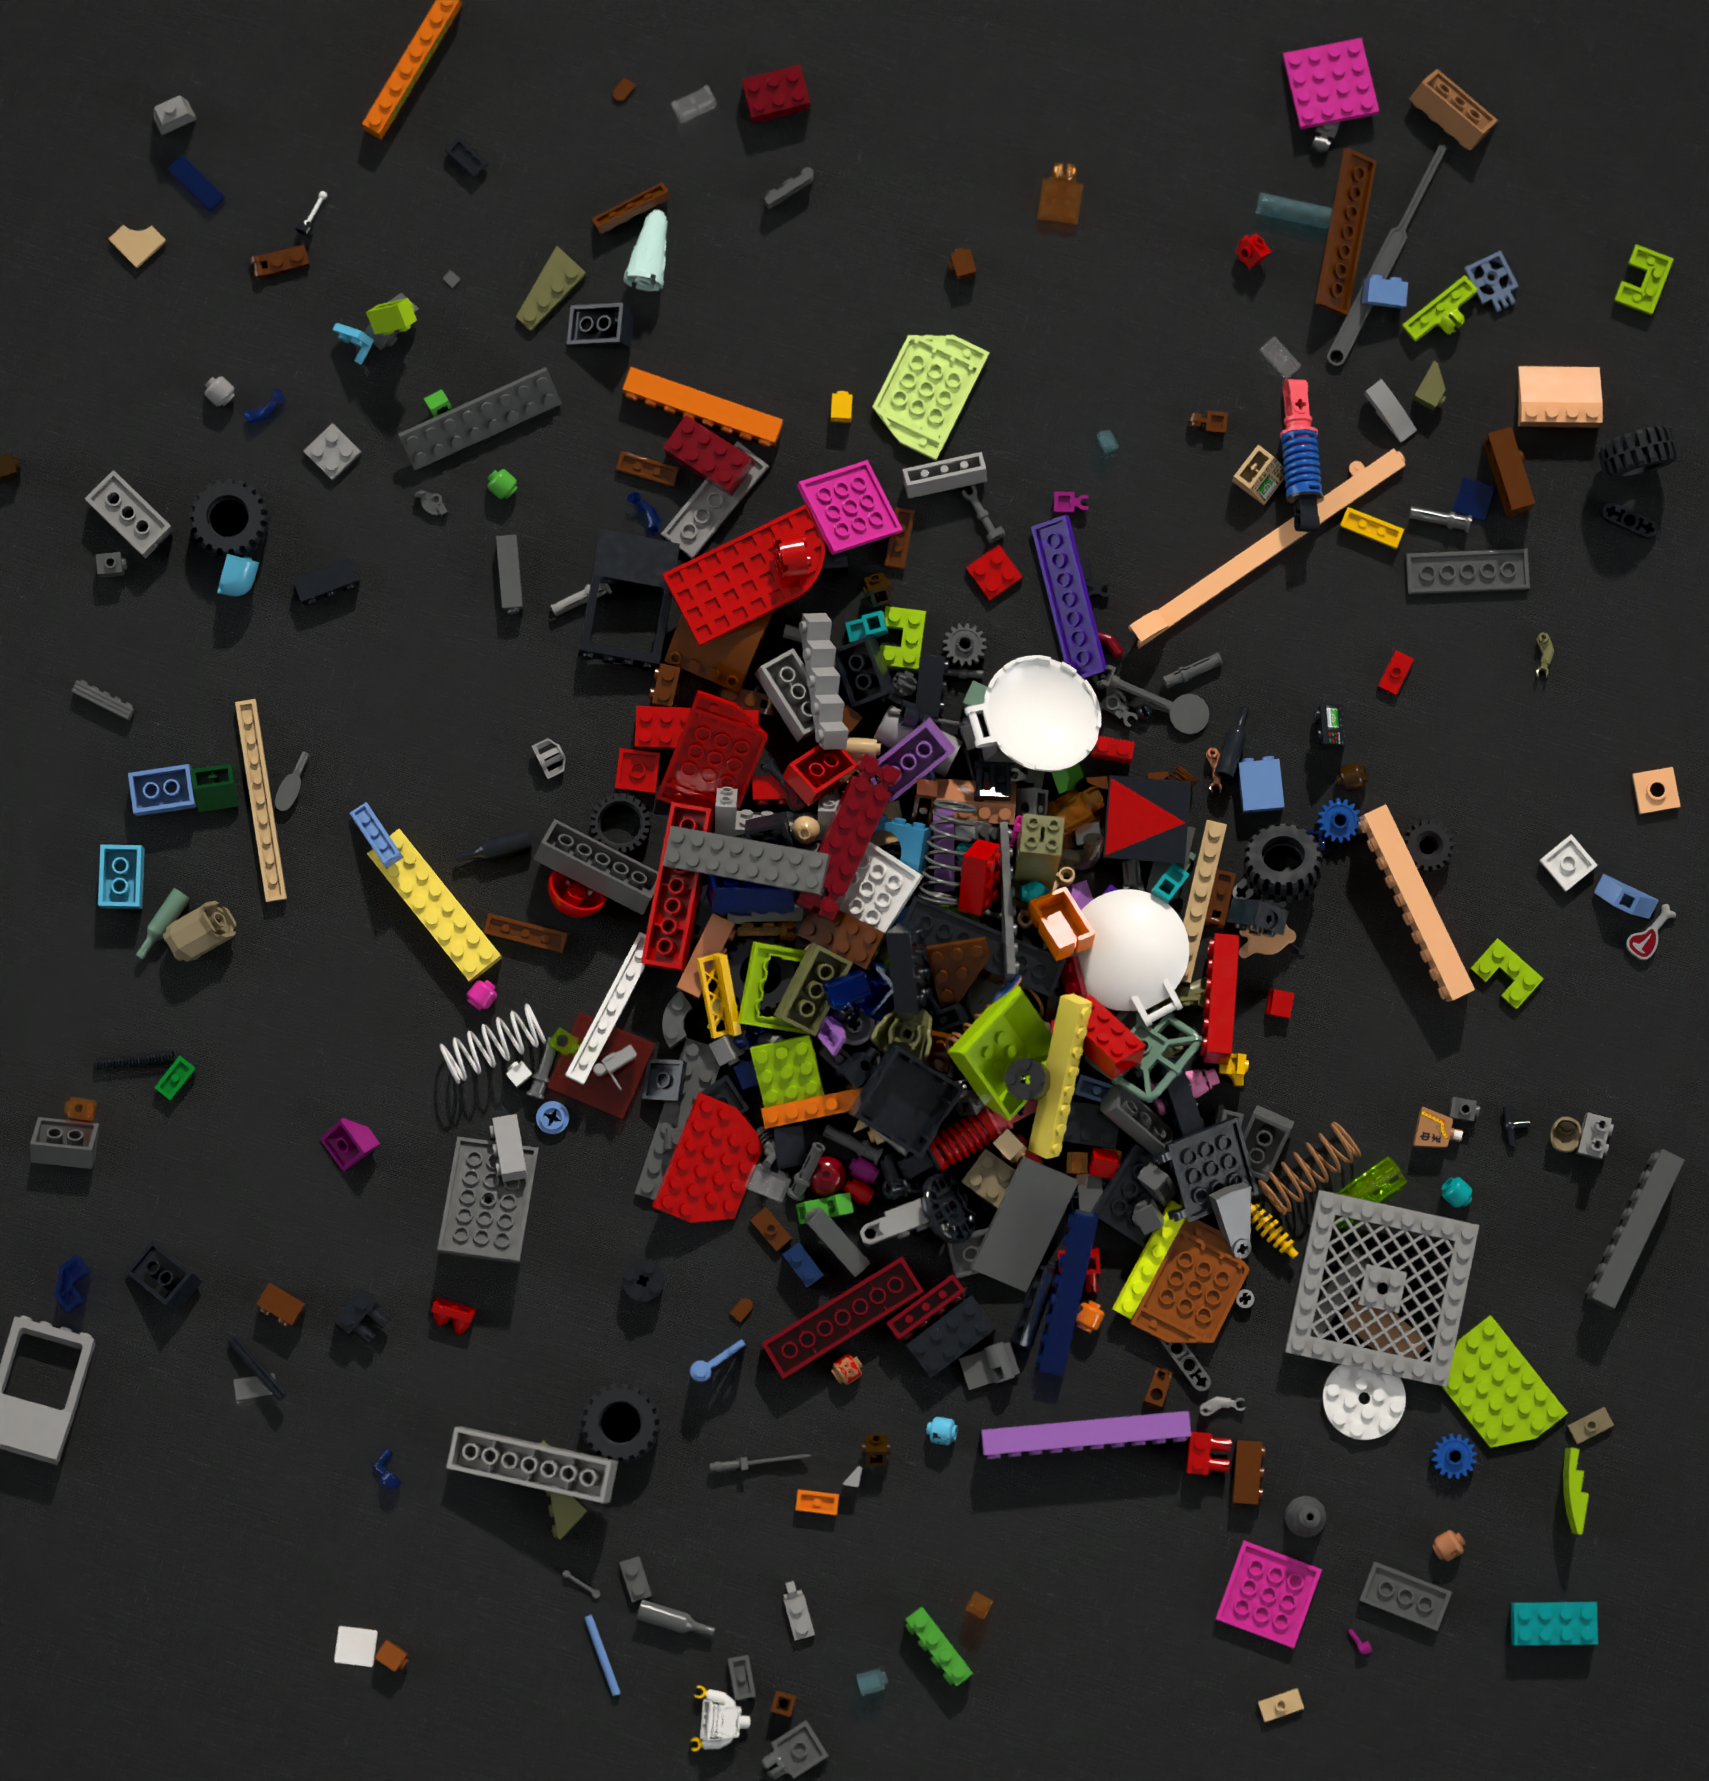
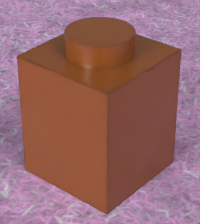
(392, 1656)

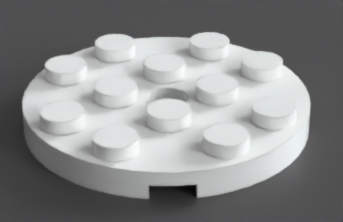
(1358, 1419)

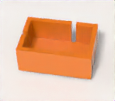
(1061, 923)

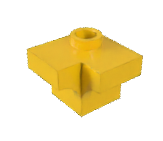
(1235, 1069)

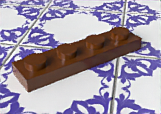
(632, 207)
(525, 933)

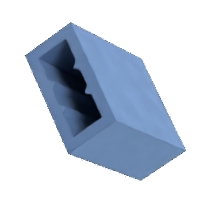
(1260, 785)

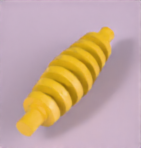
(1287, 1246)

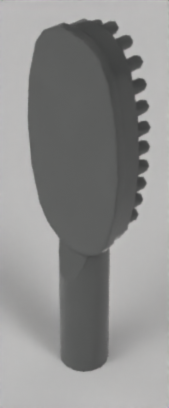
(291, 785)

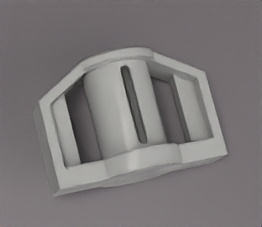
(541, 757)

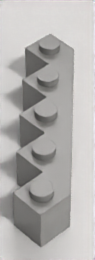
(823, 681)

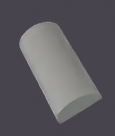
(891, 733)

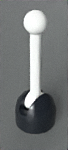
(305, 226)

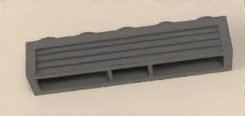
(103, 699)

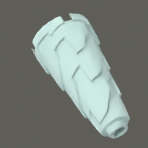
(648, 255)

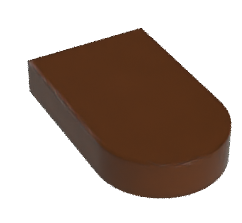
(623, 90)
(742, 1309)

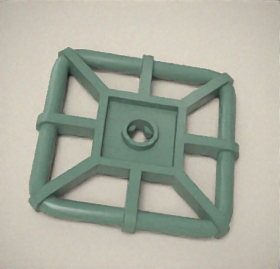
(1156, 1049)

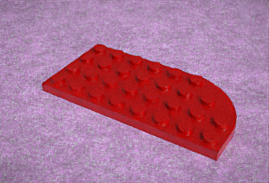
(741, 577)

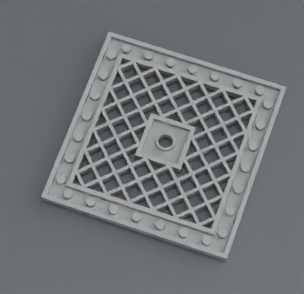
(1318, 1243)

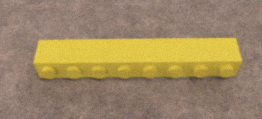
(1063, 1065)

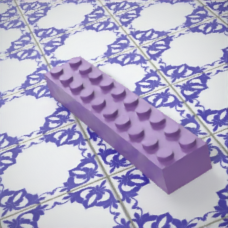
(1086, 1433)

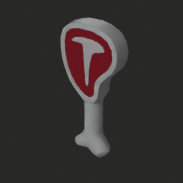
(1644, 944)

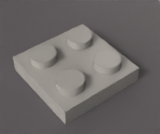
(332, 451)

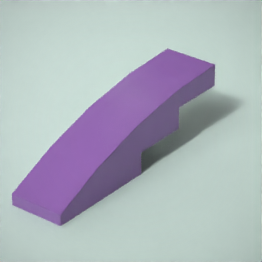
(947, 859)
(832, 1033)

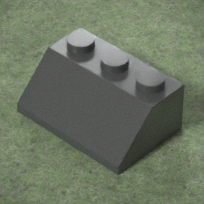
(64, 1143)

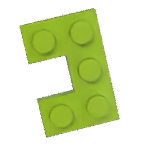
(1656, 268)
(912, 623)
(1502, 957)

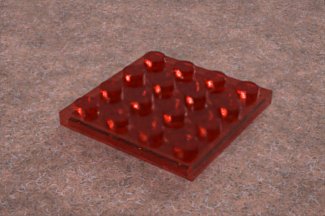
(602, 1091)

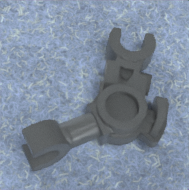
(1117, 708)

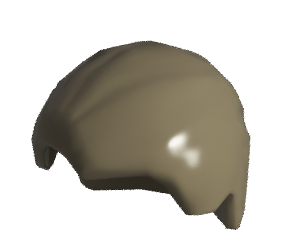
(1565, 1134)

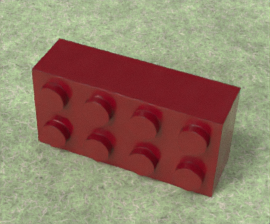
(708, 455)

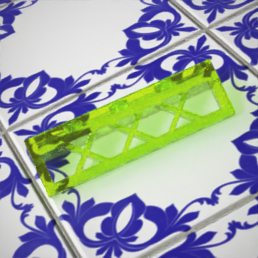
(1374, 1178)

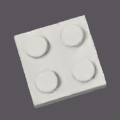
(1568, 863)

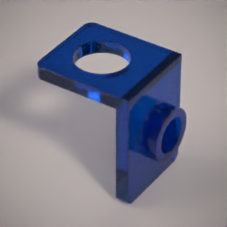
(1318, 834)

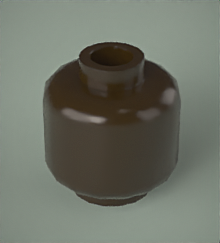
(1352, 777)

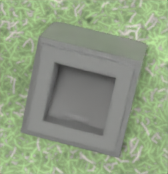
(854, 1478)

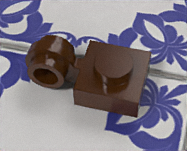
(1215, 421)

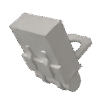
(615, 1061)

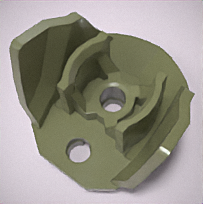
(893, 1030)

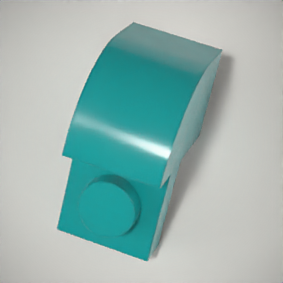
(869, 625)
(1170, 883)

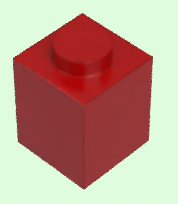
(1103, 1163)

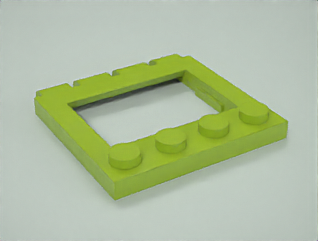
(755, 982)

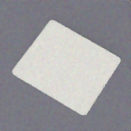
(355, 1646)

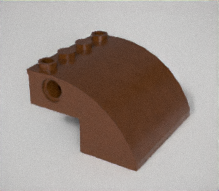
(722, 659)

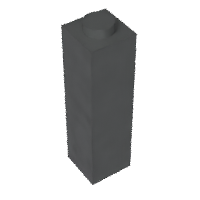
(509, 573)
(836, 1241)

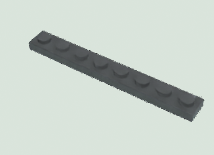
(1008, 910)

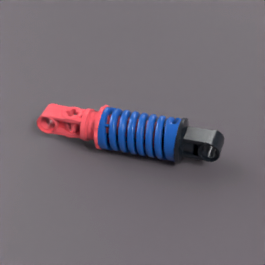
(1301, 457)

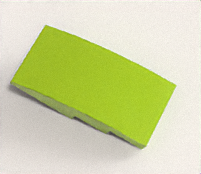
(1575, 1500)

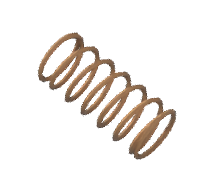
(1294, 1178)

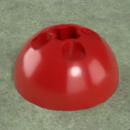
(572, 897)

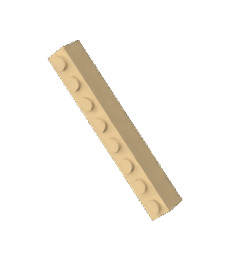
(1201, 889)

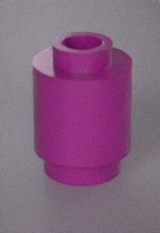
(863, 1170)

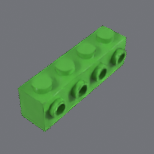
(939, 1646)

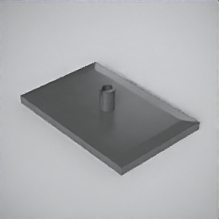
(482, 1211)

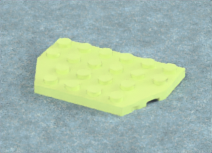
(928, 390)

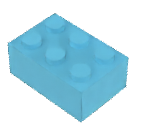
(121, 876)

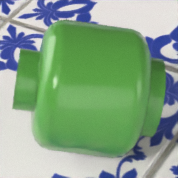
(502, 484)

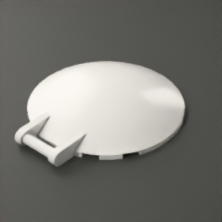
(1039, 714)
(1135, 953)

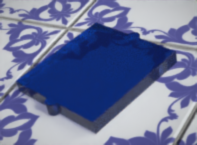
(1473, 499)

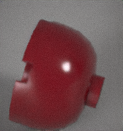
(828, 1177)

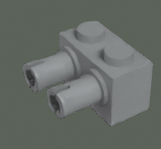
(1594, 1136)

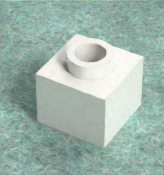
(518, 1073)

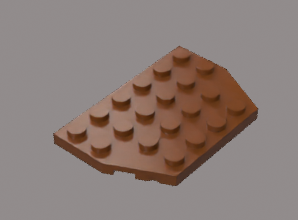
(1192, 1287)

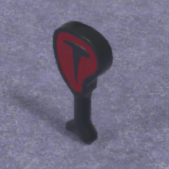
(793, 800)

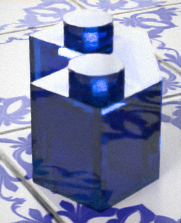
(66, 1290)

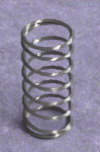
(955, 806)

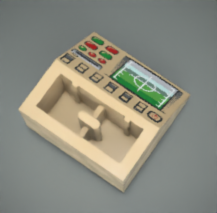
(1260, 475)

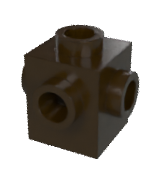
(878, 589)
(876, 1450)

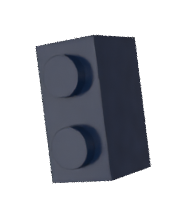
(803, 1265)

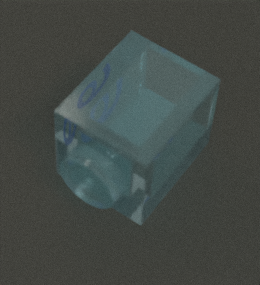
(871, 1681)

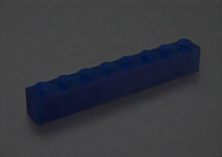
(1068, 1292)

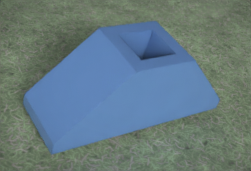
(1625, 897)

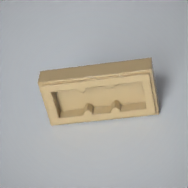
(1280, 1705)

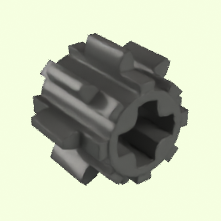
(904, 683)

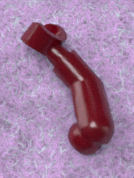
(1111, 644)

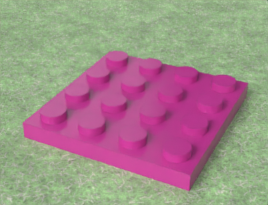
(1330, 83)
(849, 507)
(1268, 1594)

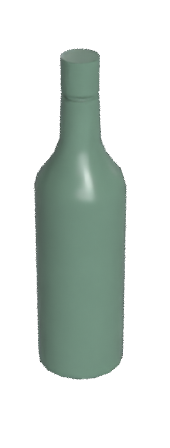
(164, 917)

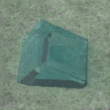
(1107, 441)

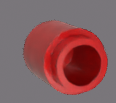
(859, 1191)

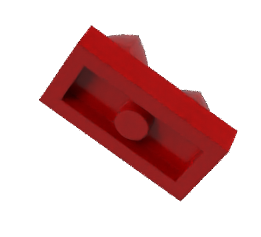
(461, 1314)

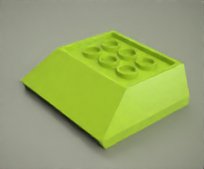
(999, 1037)

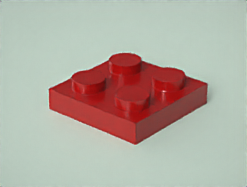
(994, 572)
(637, 771)

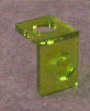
(572, 1045)

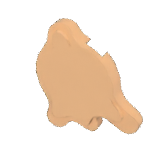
(1264, 944)

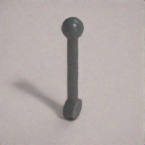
(595, 1593)

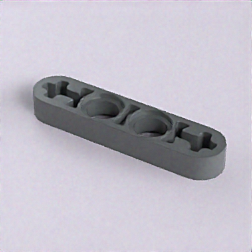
(1179, 1360)

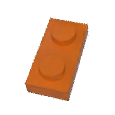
(817, 1502)

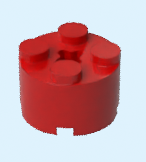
(791, 556)

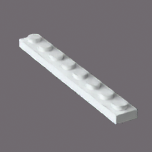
(608, 1013)

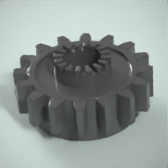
(968, 636)

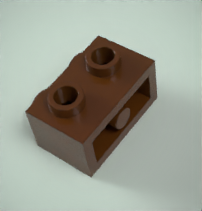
(666, 686)
(281, 1305)

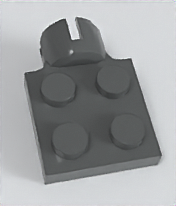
(794, 1752)

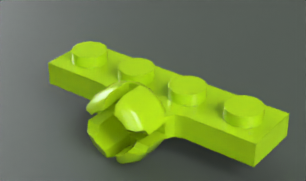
(1442, 310)

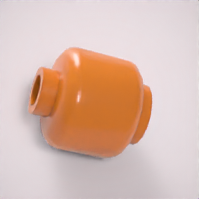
(1089, 1316)

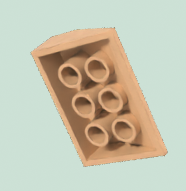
(1559, 397)

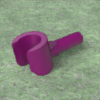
(1364, 1648)

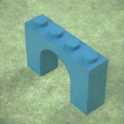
(911, 838)

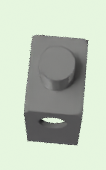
(173, 114)

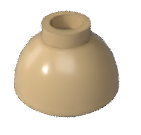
(805, 830)

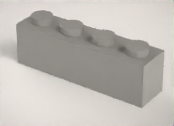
(944, 475)

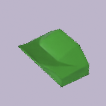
(1067, 778)

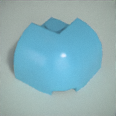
(237, 575)

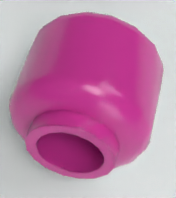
(482, 994)

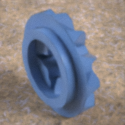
(549, 1108)

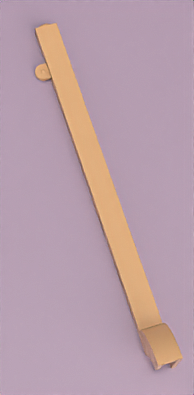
(1362, 481)

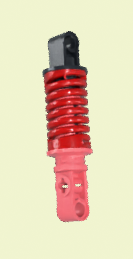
(959, 1138)

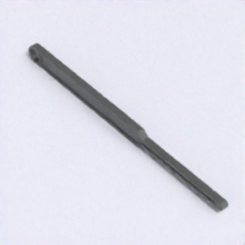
(1381, 266)

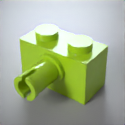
(392, 316)

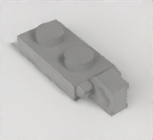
(798, 1612)

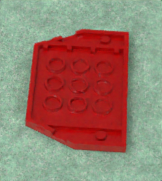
(713, 752)
(709, 1163)

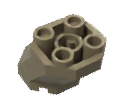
(200, 931)

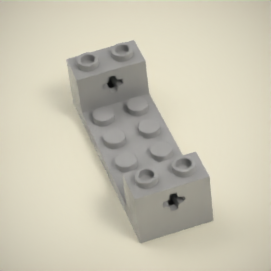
(732, 822)

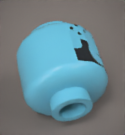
(942, 1430)

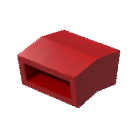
(1279, 1003)

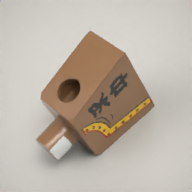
(1434, 1130)

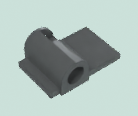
(989, 1366)

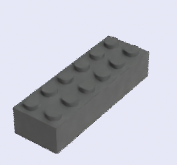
(597, 866)

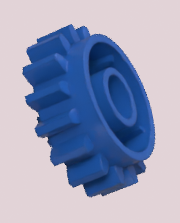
(1346, 813)
(1444, 1462)

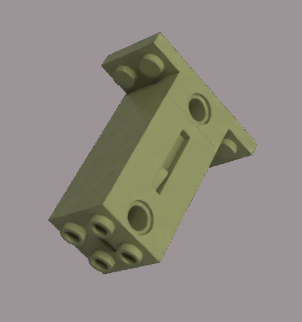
(1037, 853)

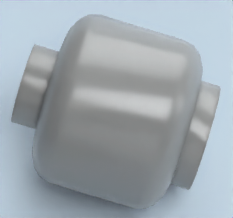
(219, 391)

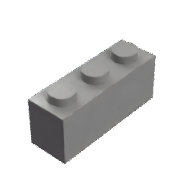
(508, 1148)

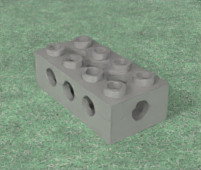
(129, 500)

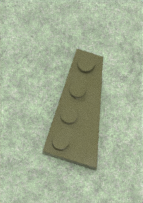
(553, 284)

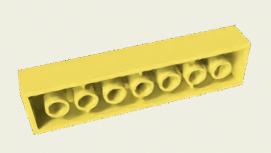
(438, 910)

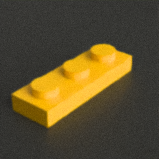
(1371, 528)

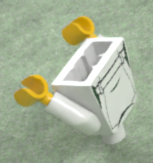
(719, 1720)

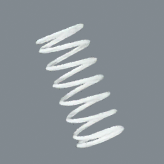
(505, 1053)

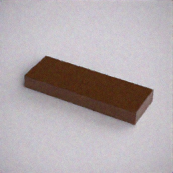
(647, 469)
(899, 543)

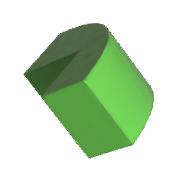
(833, 1206)

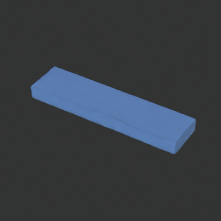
(376, 835)

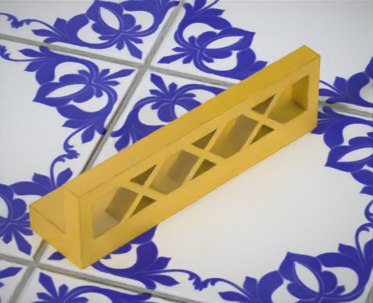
(726, 995)

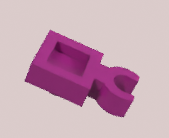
(1066, 502)

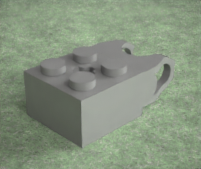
(897, 1223)

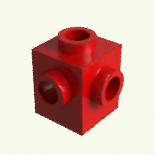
(1252, 250)

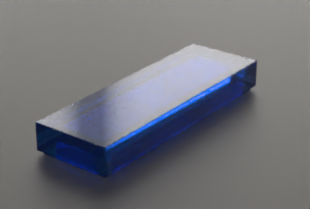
(196, 183)

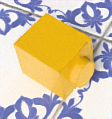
(841, 407)

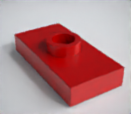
(1395, 673)

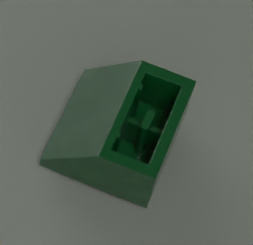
(215, 787)

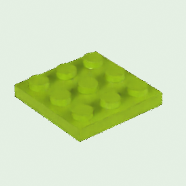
(787, 1071)

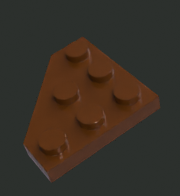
(956, 967)

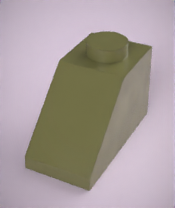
(1431, 389)

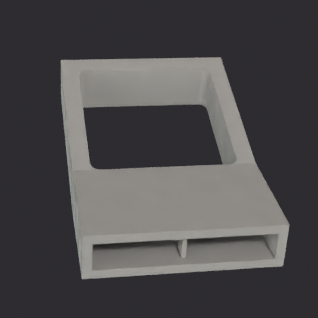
(29, 1426)

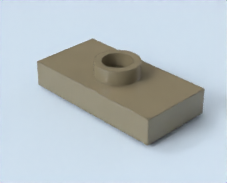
(1590, 1425)

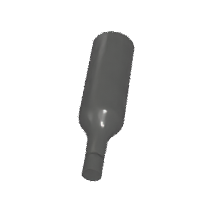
(670, 1618)

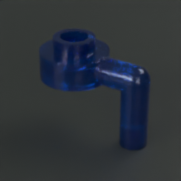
(389, 1478)

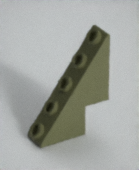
(565, 1510)

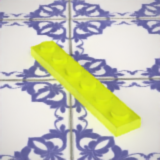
(1148, 1264)

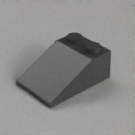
(1265, 1140)

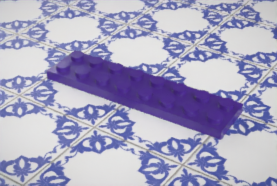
(1069, 596)

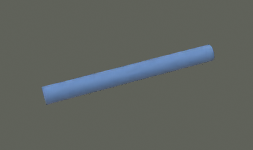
(602, 1655)

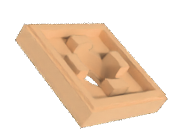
(1646, 801)

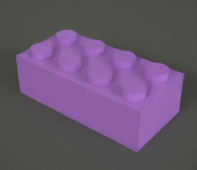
(916, 756)

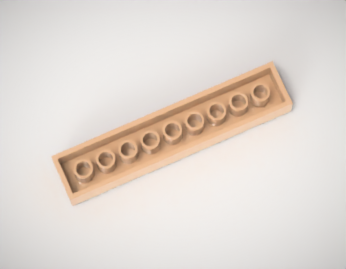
(1416, 903)

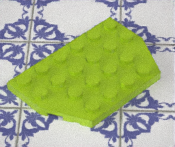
(1499, 1388)

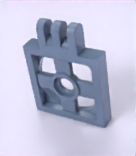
(1500, 294)

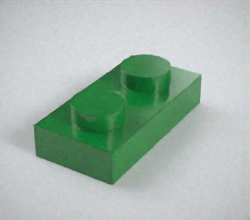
(175, 1078)

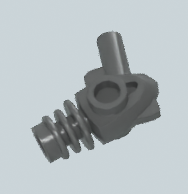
(769, 1145)

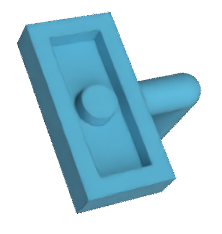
(357, 338)

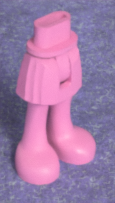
(1200, 1081)

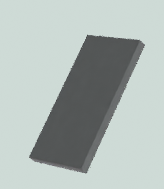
(1024, 1224)

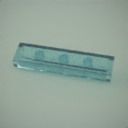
(1294, 210)

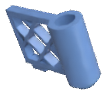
(702, 1371)

